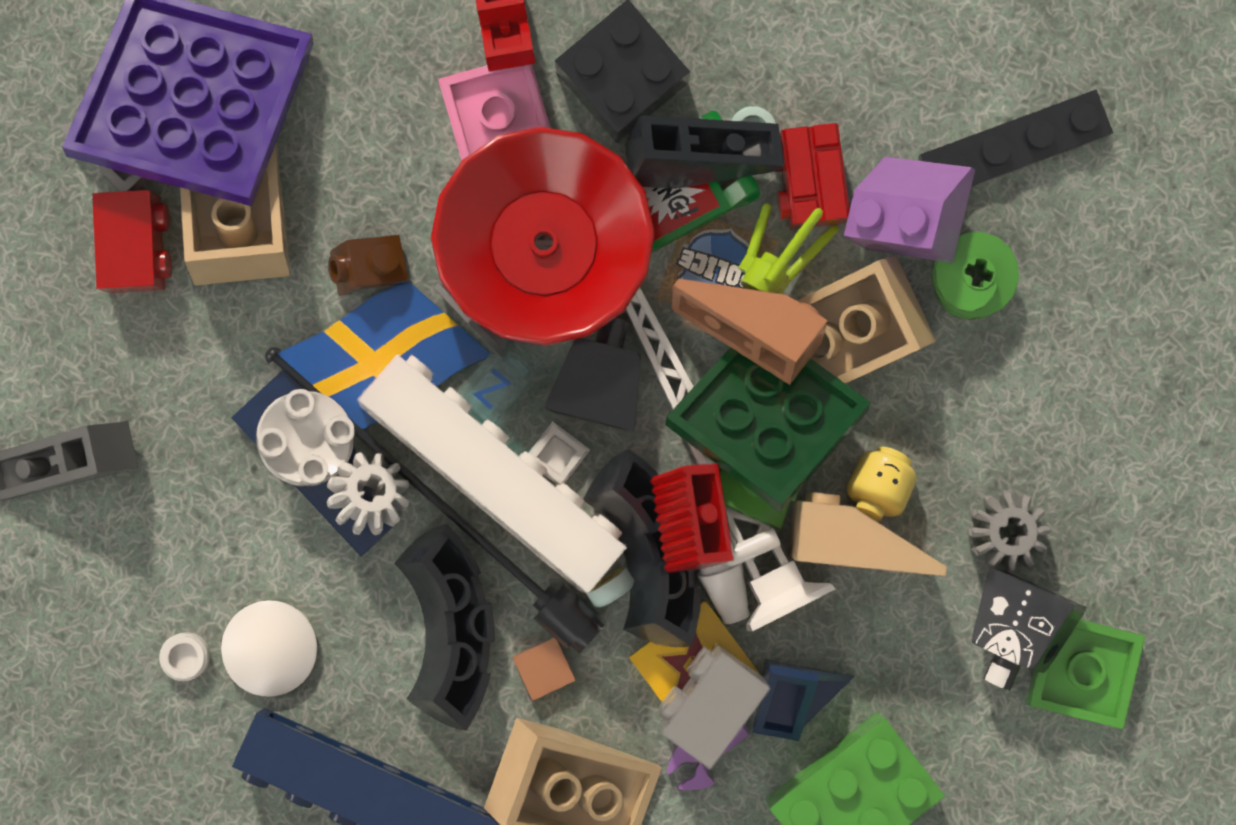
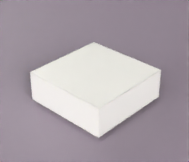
(558, 453)

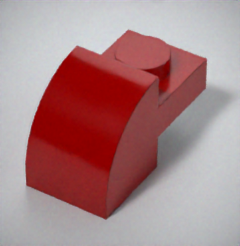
(505, 34)

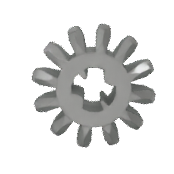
(1018, 544)

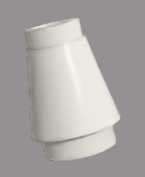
(727, 591)

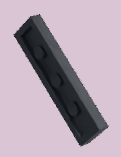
(1027, 138)

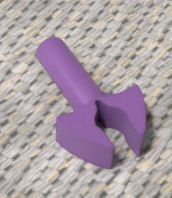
(701, 777)

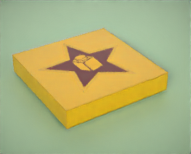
(667, 666)

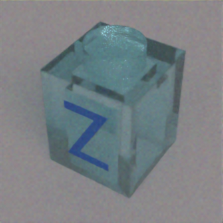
(495, 387)

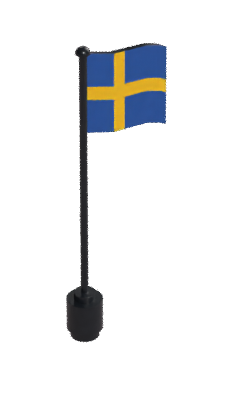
(354, 353)

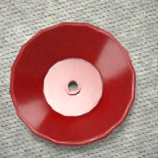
(533, 188)

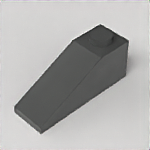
(66, 459)

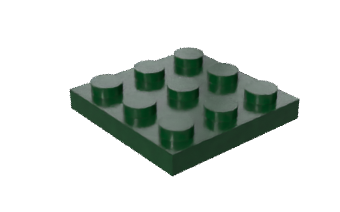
(764, 428)

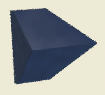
(794, 697)

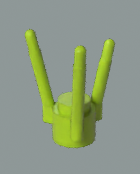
(771, 272)

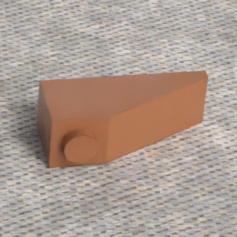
(755, 323)

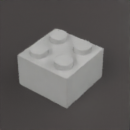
(711, 704)

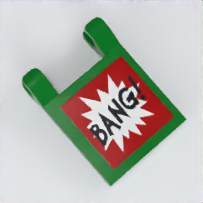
(688, 208)

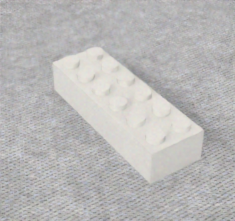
(491, 474)

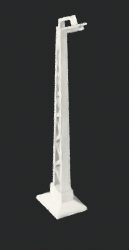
(778, 590)

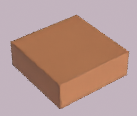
(544, 668)

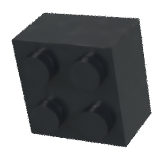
(622, 70)

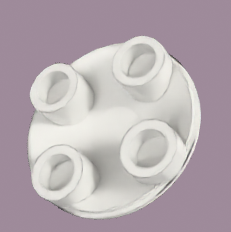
(304, 437)
(269, 648)

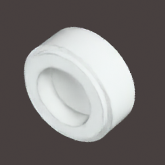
(184, 656)

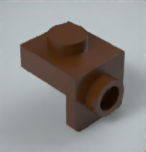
(367, 264)

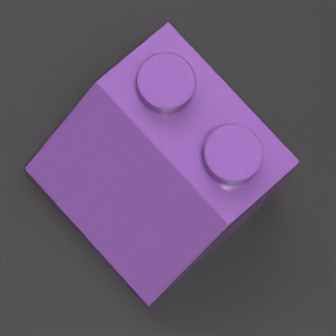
(910, 208)

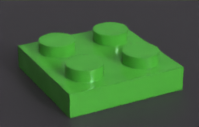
(1090, 675)

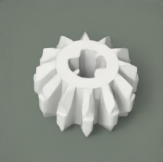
(386, 492)

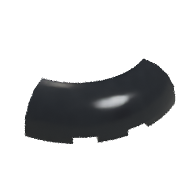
(661, 604)
(456, 627)

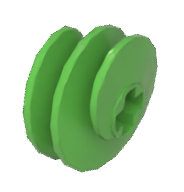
(994, 263)

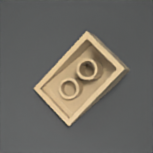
(235, 240)
(869, 320)
(844, 536)
(568, 781)

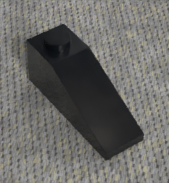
(700, 151)

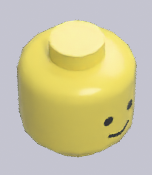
(882, 483)

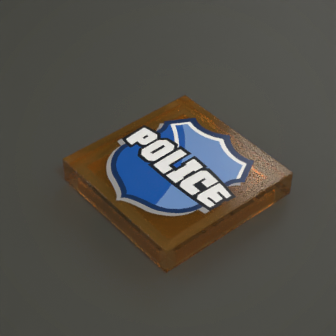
(710, 256)

